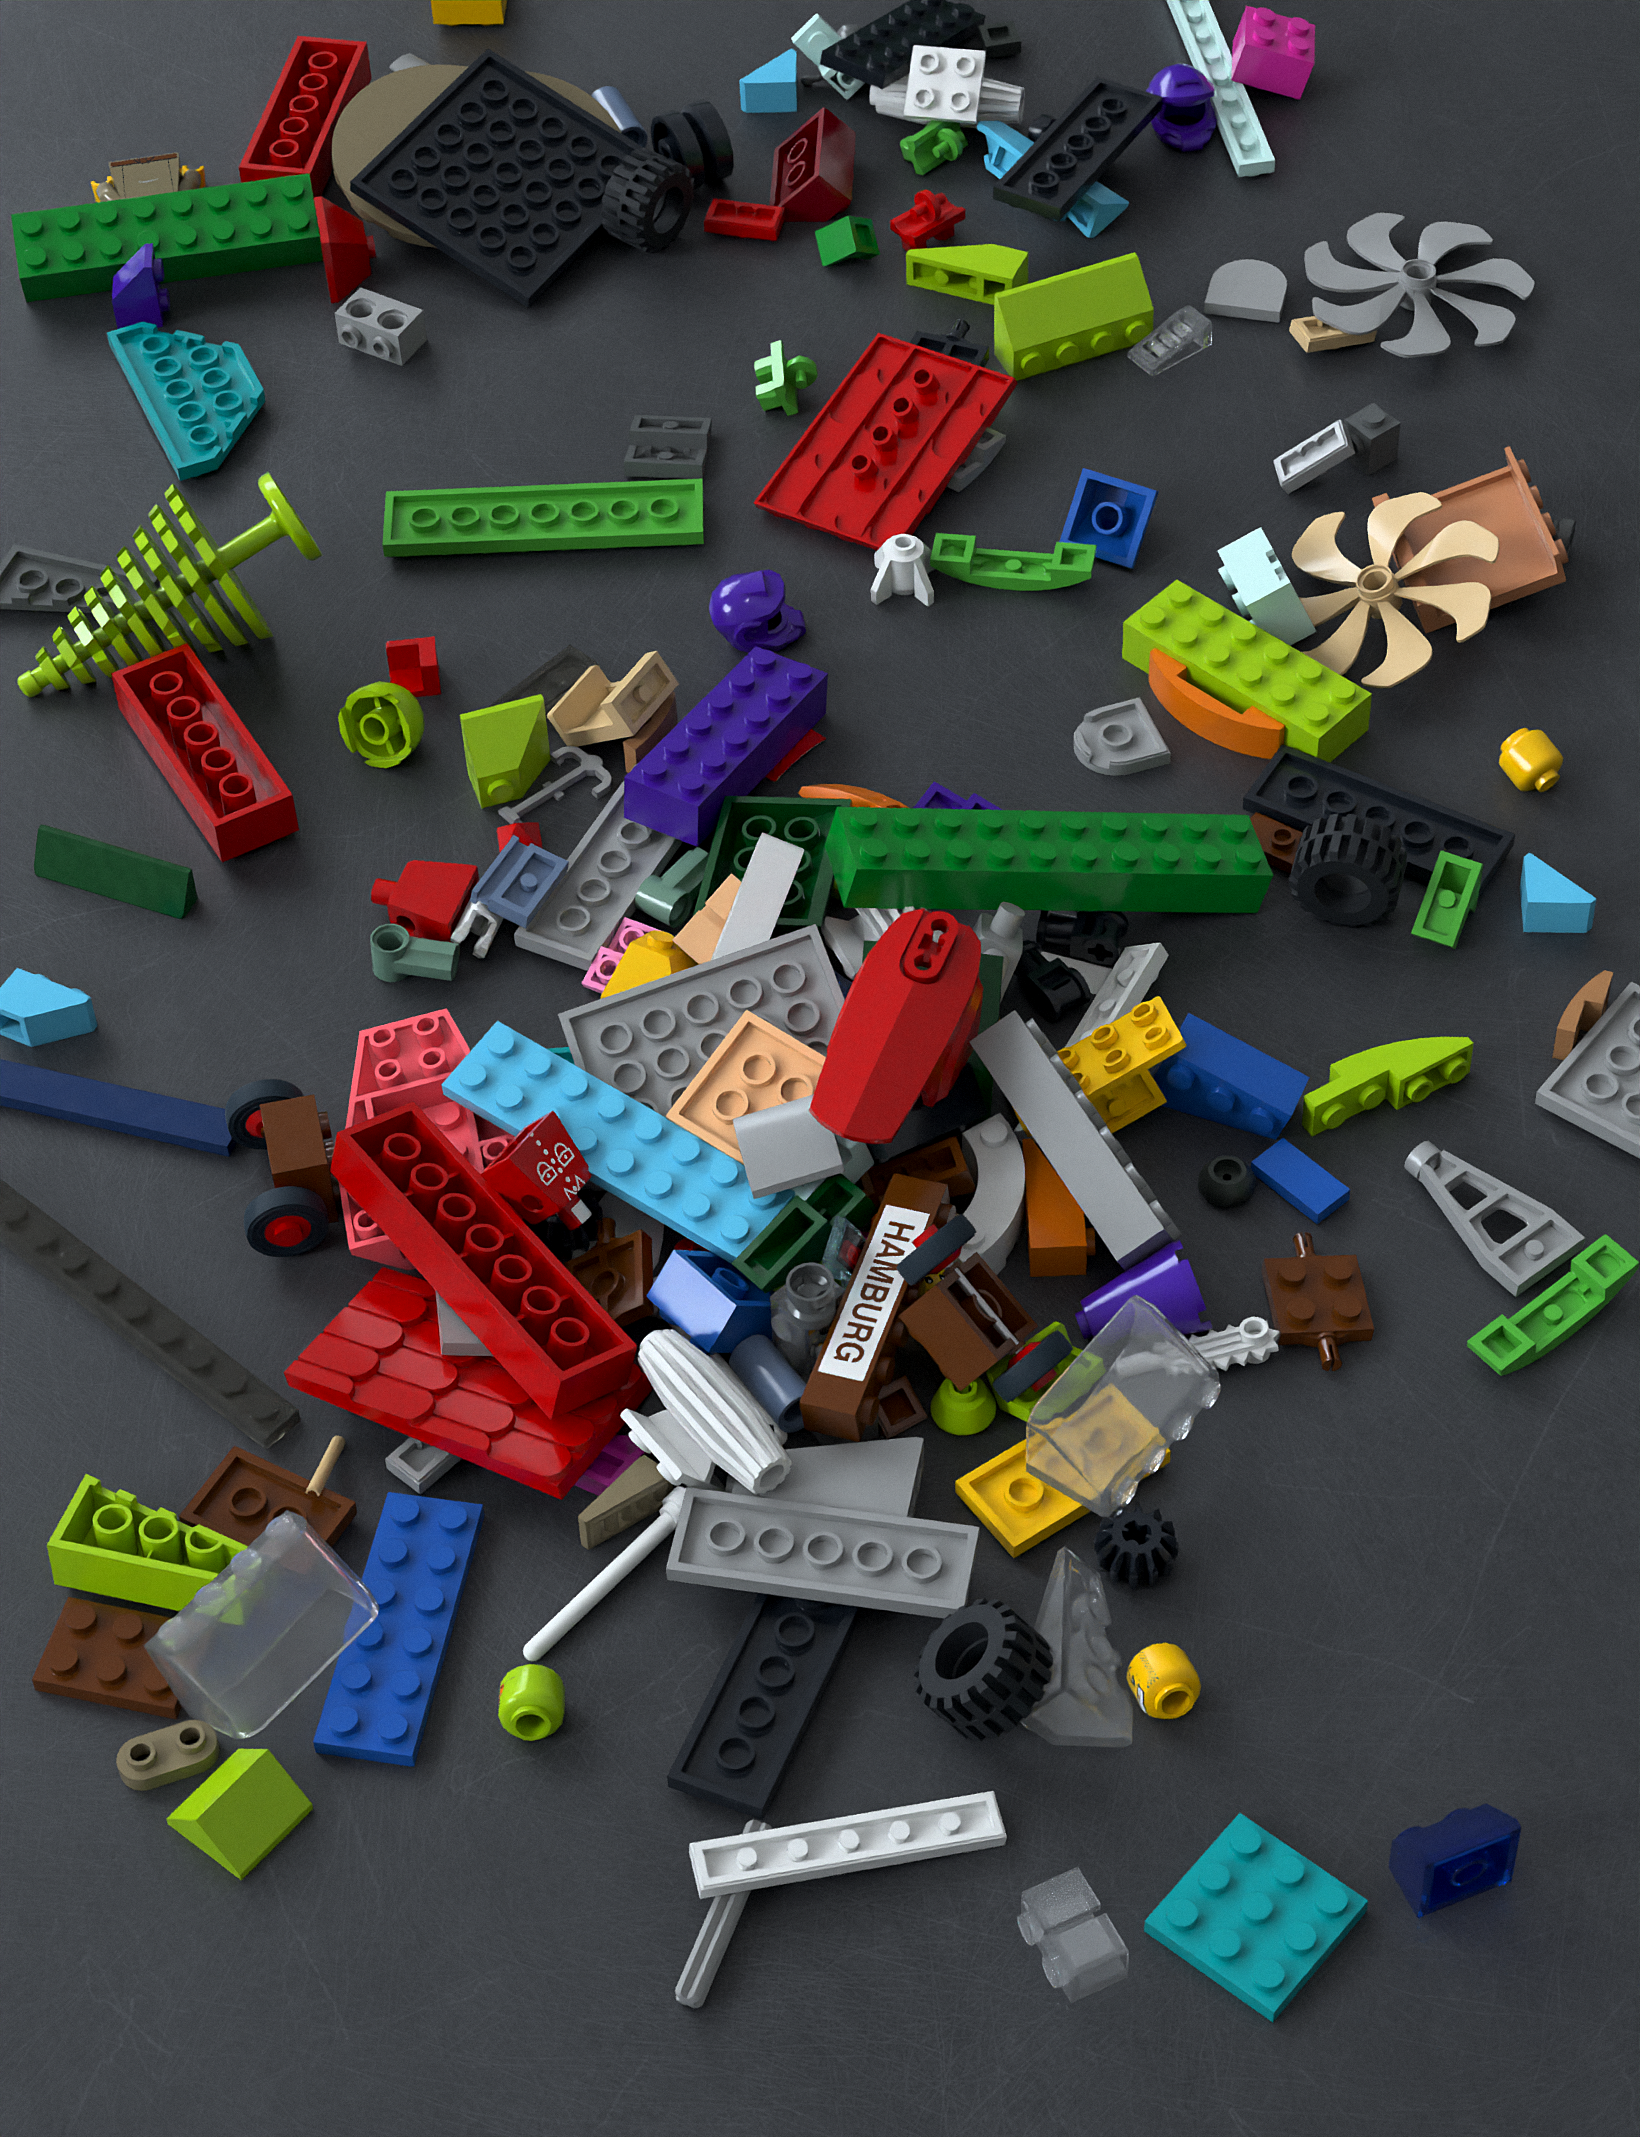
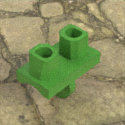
(933, 145)
(781, 379)

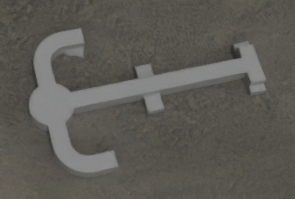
(590, 766)

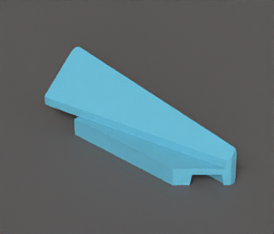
(1091, 212)

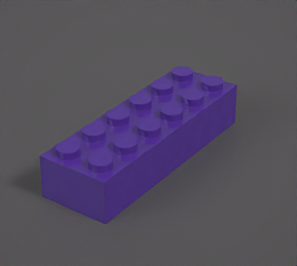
(725, 745)

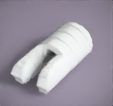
(480, 922)

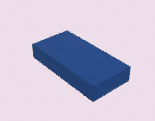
(1300, 1180)

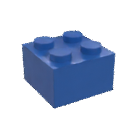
(710, 1301)

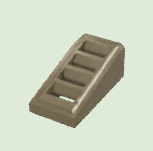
(625, 1502)

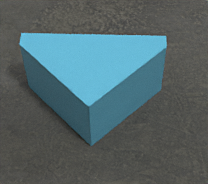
(771, 86)
(1552, 900)

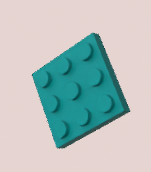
(1256, 1916)

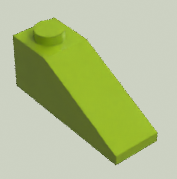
(968, 271)

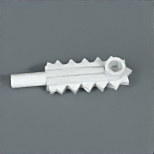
(1242, 1344)

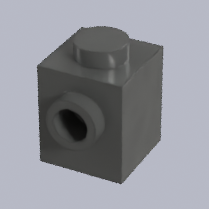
(1373, 437)

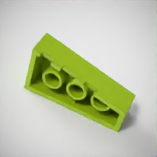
(134, 1552)

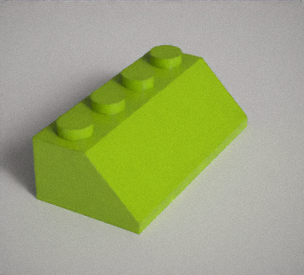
(1072, 317)

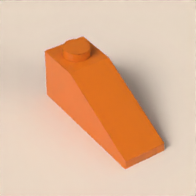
(1053, 1220)

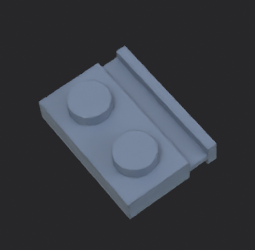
(519, 881)

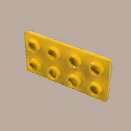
(1116, 1061)

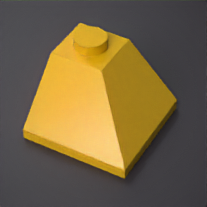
(648, 960)

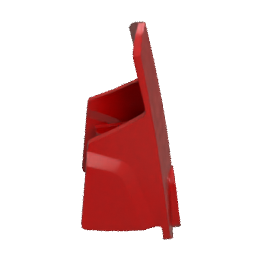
(901, 1028)

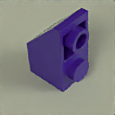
(138, 290)

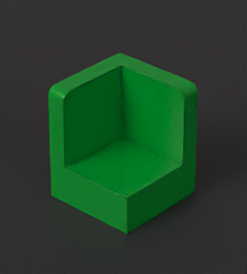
(846, 239)

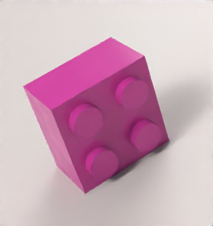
(1273, 52)

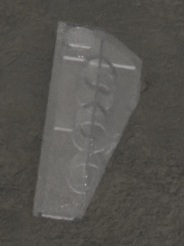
(1083, 1695)

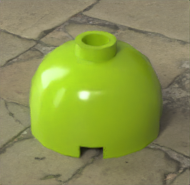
(382, 723)

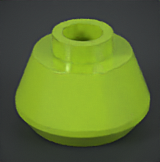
(964, 1410)

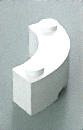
(1000, 1191)

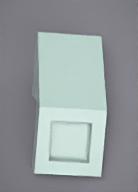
(814, 38)

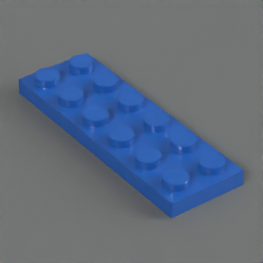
(393, 1667)

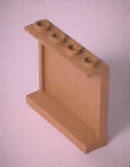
(1511, 511)

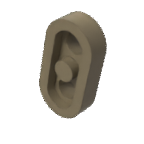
(168, 1755)

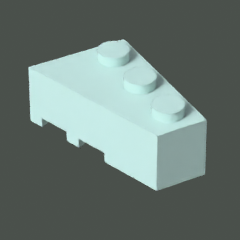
(1264, 588)

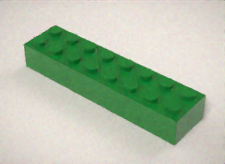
(191, 230)

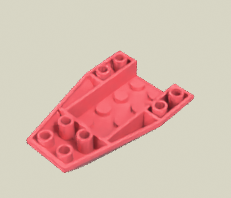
(405, 1065)

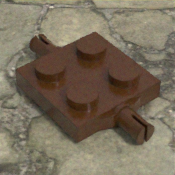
(617, 1272)
(1317, 1300)

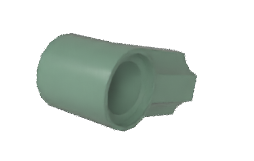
(672, 894)
(399, 955)

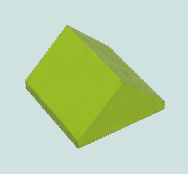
(242, 1810)

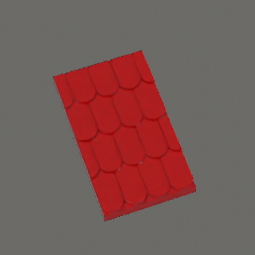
(886, 443)
(389, 1368)

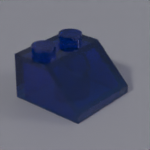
(1455, 1857)

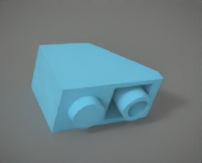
(43, 1011)

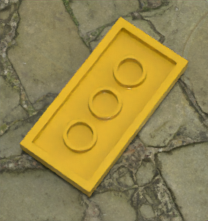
(1016, 1504)

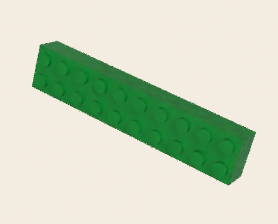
(1046, 860)

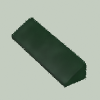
(114, 872)

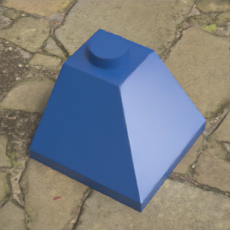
(1110, 516)

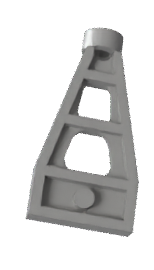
(1522, 1258)

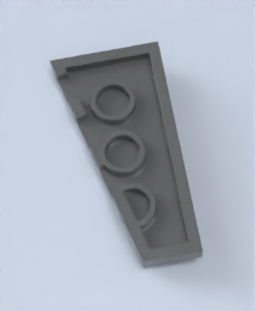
(53, 581)

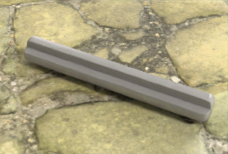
(713, 1940)

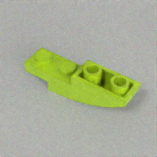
(1395, 1072)

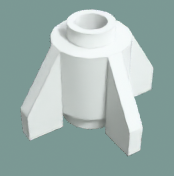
(903, 569)

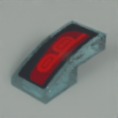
(843, 1250)

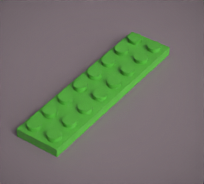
(543, 517)

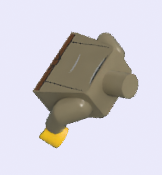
(147, 177)

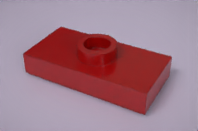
(744, 219)

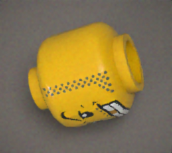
(1163, 1681)

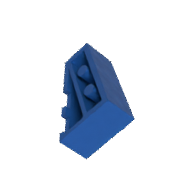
(1229, 1081)

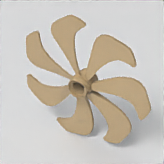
(1377, 588)

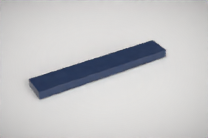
(115, 1108)

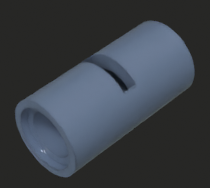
(622, 114)
(770, 1380)

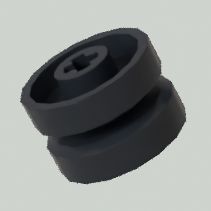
(695, 140)

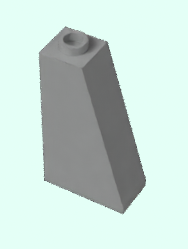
(853, 1476)

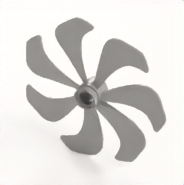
(1413, 285)

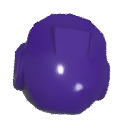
(1188, 94)
(746, 603)

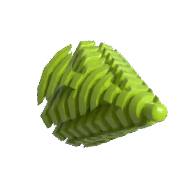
(174, 591)

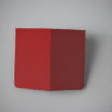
(414, 665)

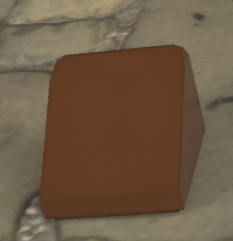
(898, 1408)

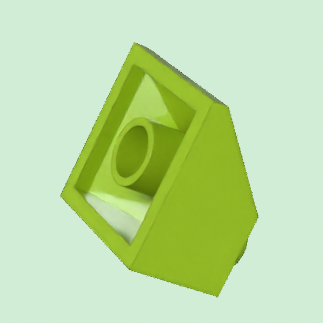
(505, 748)

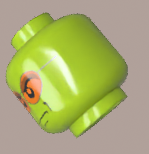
(531, 1702)

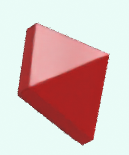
(527, 832)

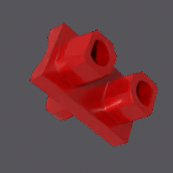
(929, 218)

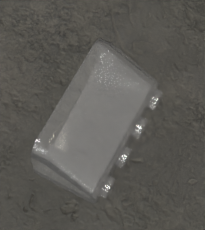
(1118, 1408)
(262, 1629)

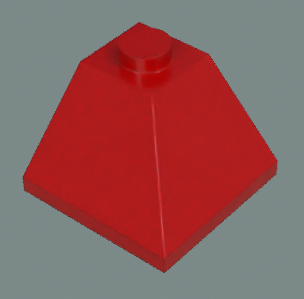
(344, 248)

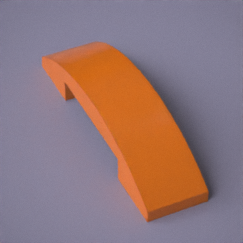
(1245, 733)

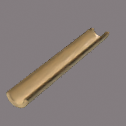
(326, 1465)

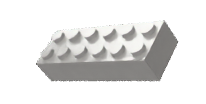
(1075, 1140)

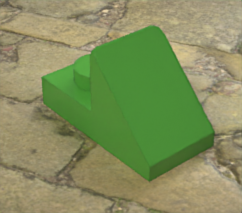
(1448, 899)

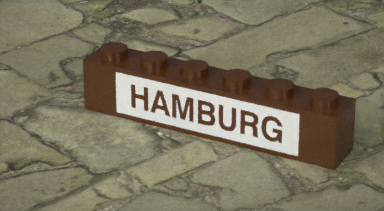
(867, 1325)

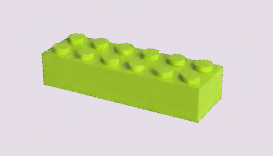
(1249, 669)

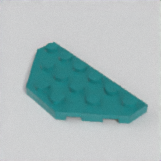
(190, 392)

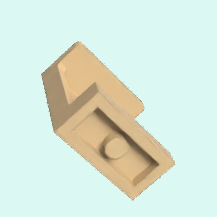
(607, 710)

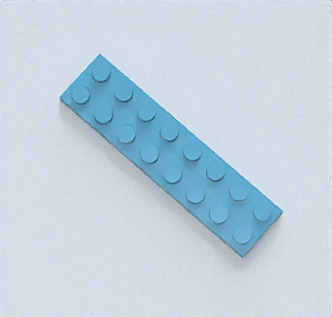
(622, 1141)

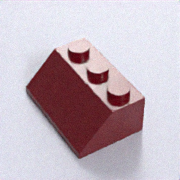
(814, 170)

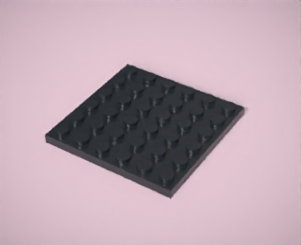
(499, 176)

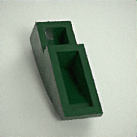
(802, 1232)

